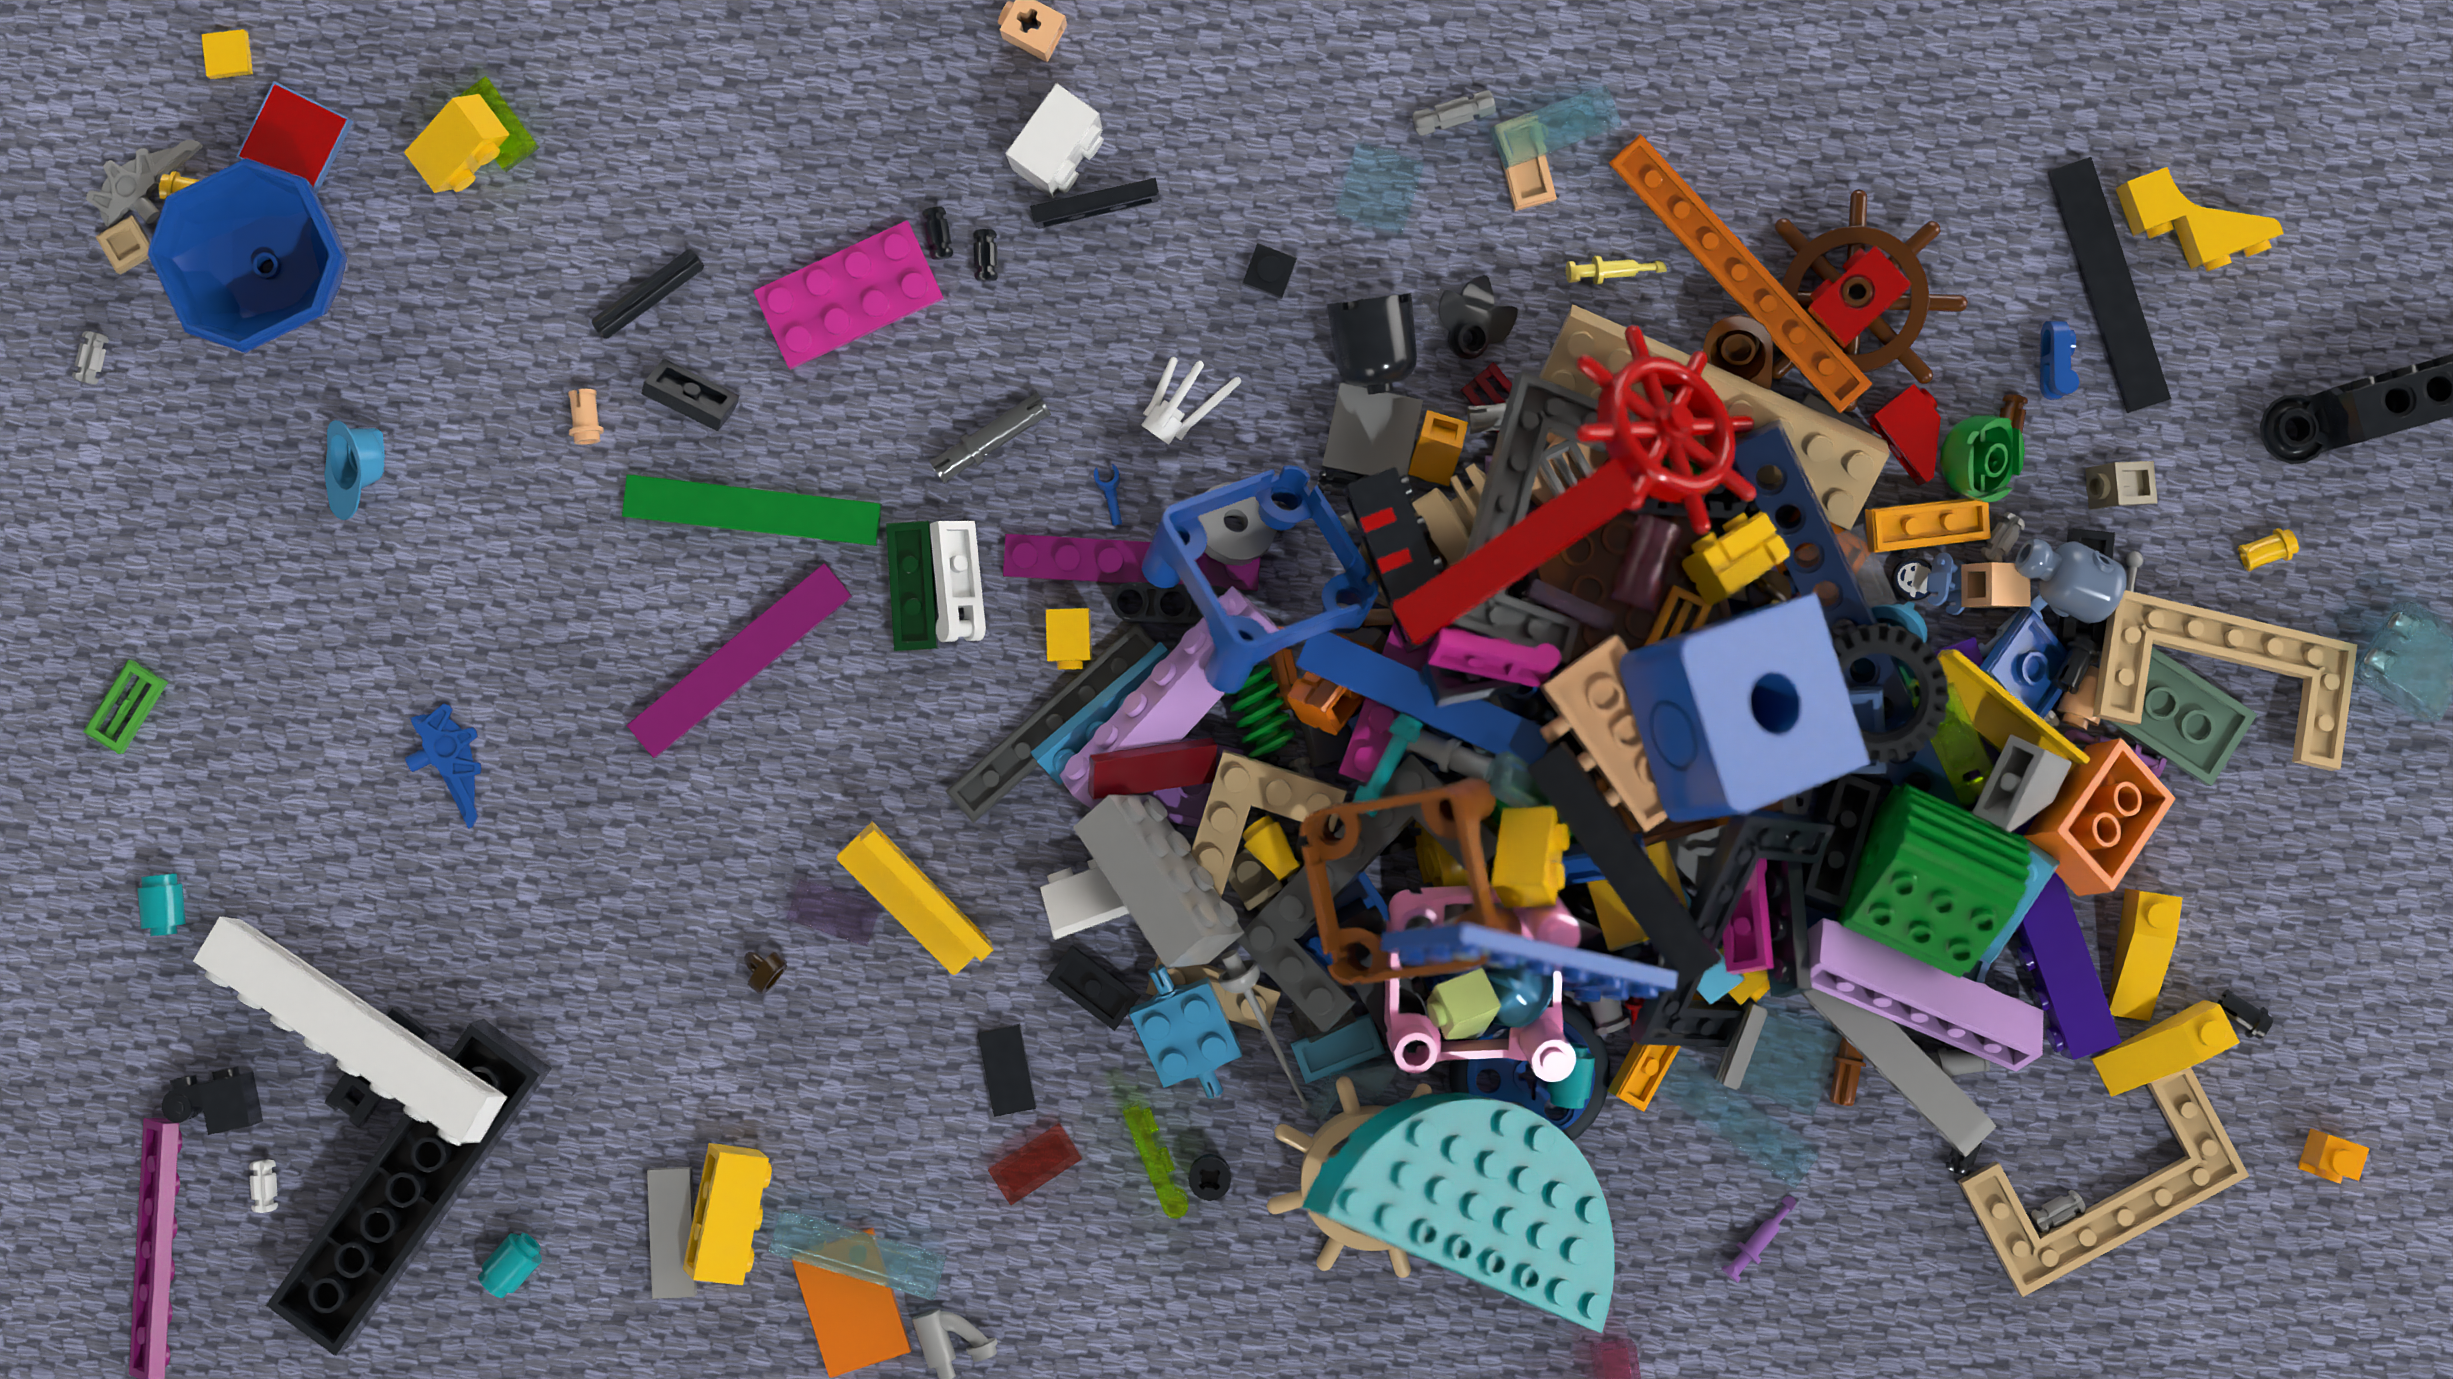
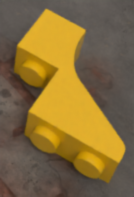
(2204, 233)

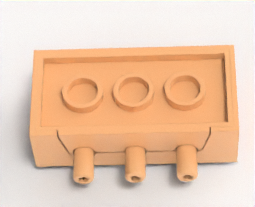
(1600, 718)

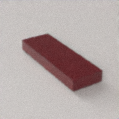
(1152, 768)

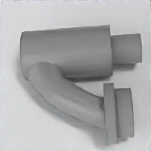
(936, 1344)

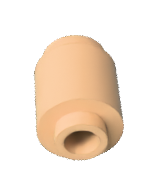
(2079, 706)

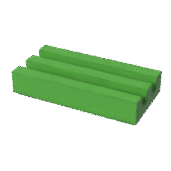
(146, 676)

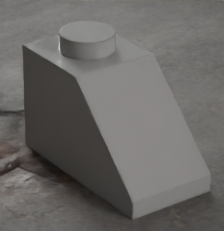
(2021, 784)

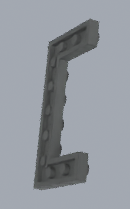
(1530, 413)
(1276, 930)

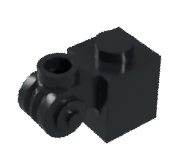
(227, 1100)

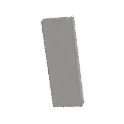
(669, 1230)

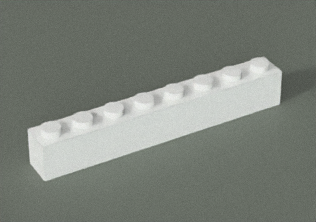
(349, 1030)

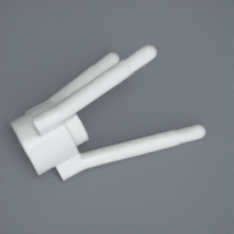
(1165, 418)

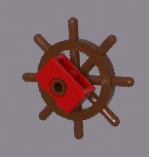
(1867, 289)

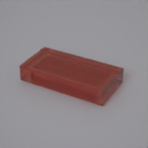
(1035, 1163)

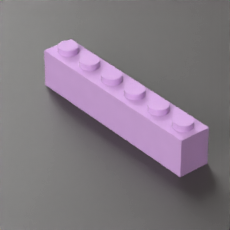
(1165, 703)
(1924, 996)

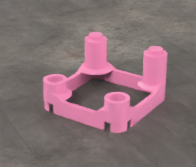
(1539, 1042)

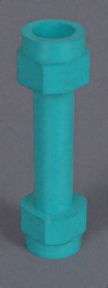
(1404, 731)

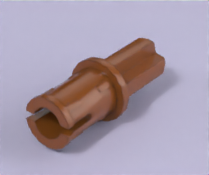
(1846, 1074)

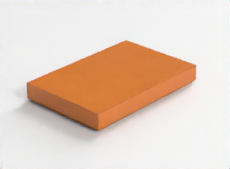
(851, 1318)

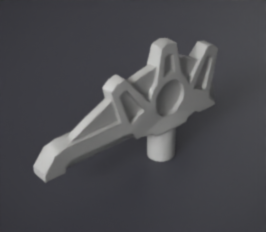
(132, 183)

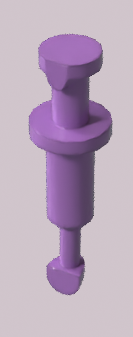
(2154, 765)
(1758, 1241)

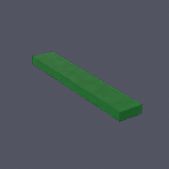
(751, 510)

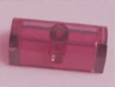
(1647, 563)

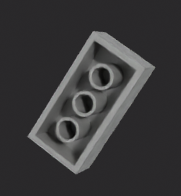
(1159, 879)

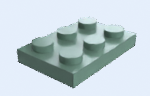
(2188, 720)

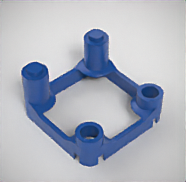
(1237, 638)

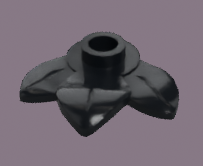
(1475, 312)

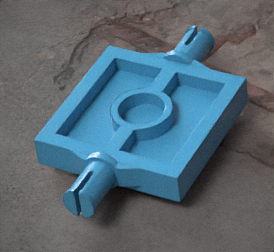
(1185, 1031)

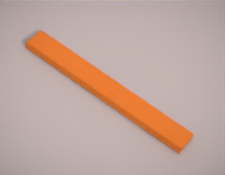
(1740, 273)

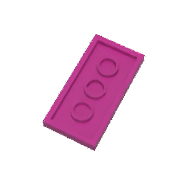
(848, 295)

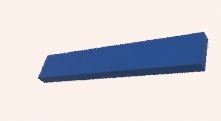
(1409, 693)

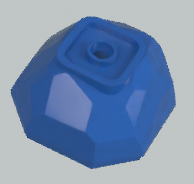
(214, 250)

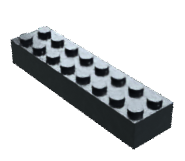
(400, 1201)

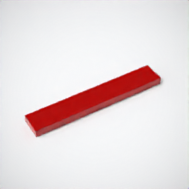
(1516, 551)

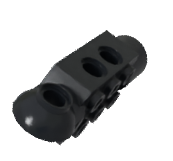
(2359, 410)

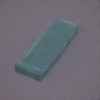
(1555, 127)

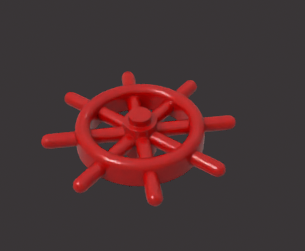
(1666, 428)

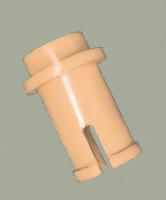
(584, 417)

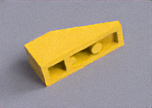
(2143, 952)
(2166, 1048)

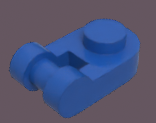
(2056, 349)

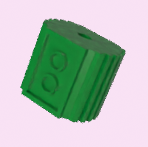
(1935, 880)

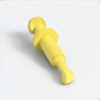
(1609, 269)

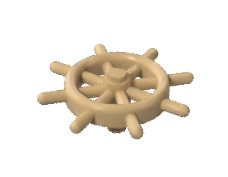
(1318, 1150)

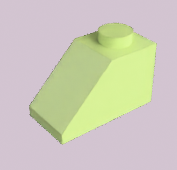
(1463, 1006)

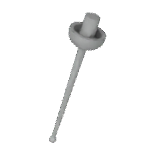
(1241, 977)

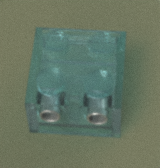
(2410, 662)

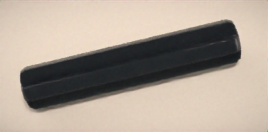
(647, 294)

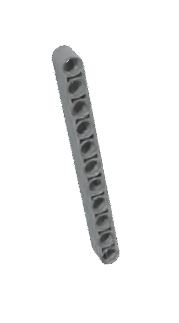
(1885, 1049)

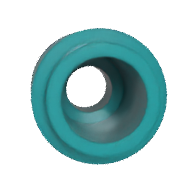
(161, 904)
(1575, 1087)
(510, 1264)

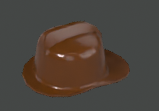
(1742, 348)

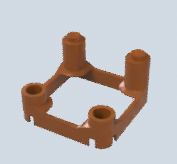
(1452, 814)

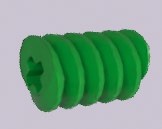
(1260, 713)

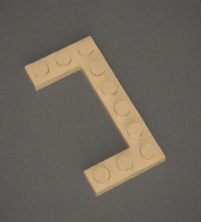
(2320, 661)
(1236, 788)
(2041, 1258)

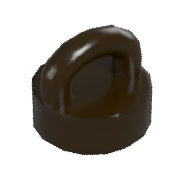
(1766, 588)
(765, 971)

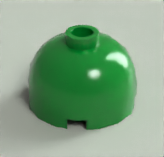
(1982, 457)

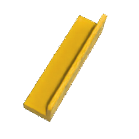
(1999, 713)
(914, 899)

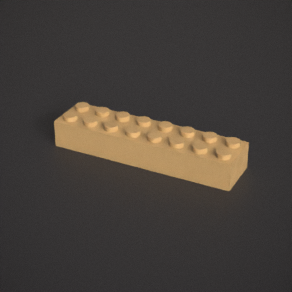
(1835, 455)

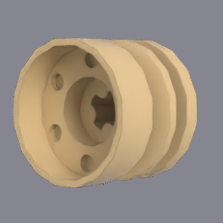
(1452, 520)

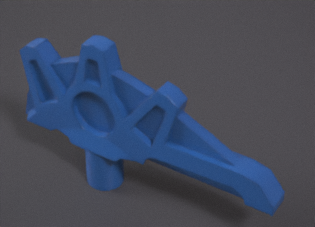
(450, 752)

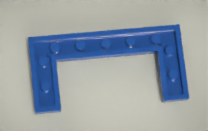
(1580, 971)

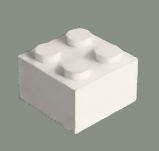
(1056, 142)

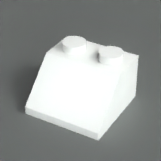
(1080, 900)

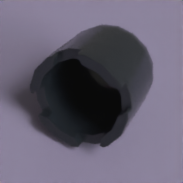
(1374, 341)

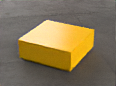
(227, 54)

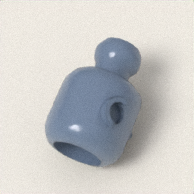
(2073, 578)

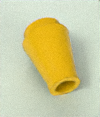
(1269, 845)

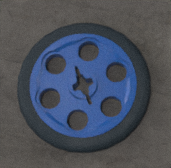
(1574, 1122)

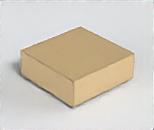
(125, 244)

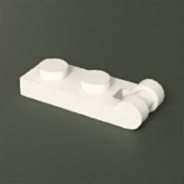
(957, 580)

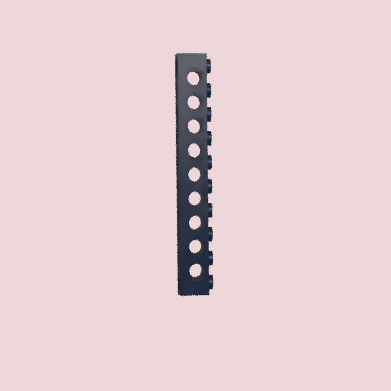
(1773, 447)

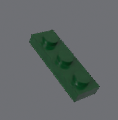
(912, 585)

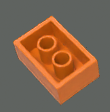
(2101, 817)

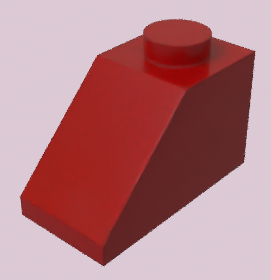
(1911, 431)

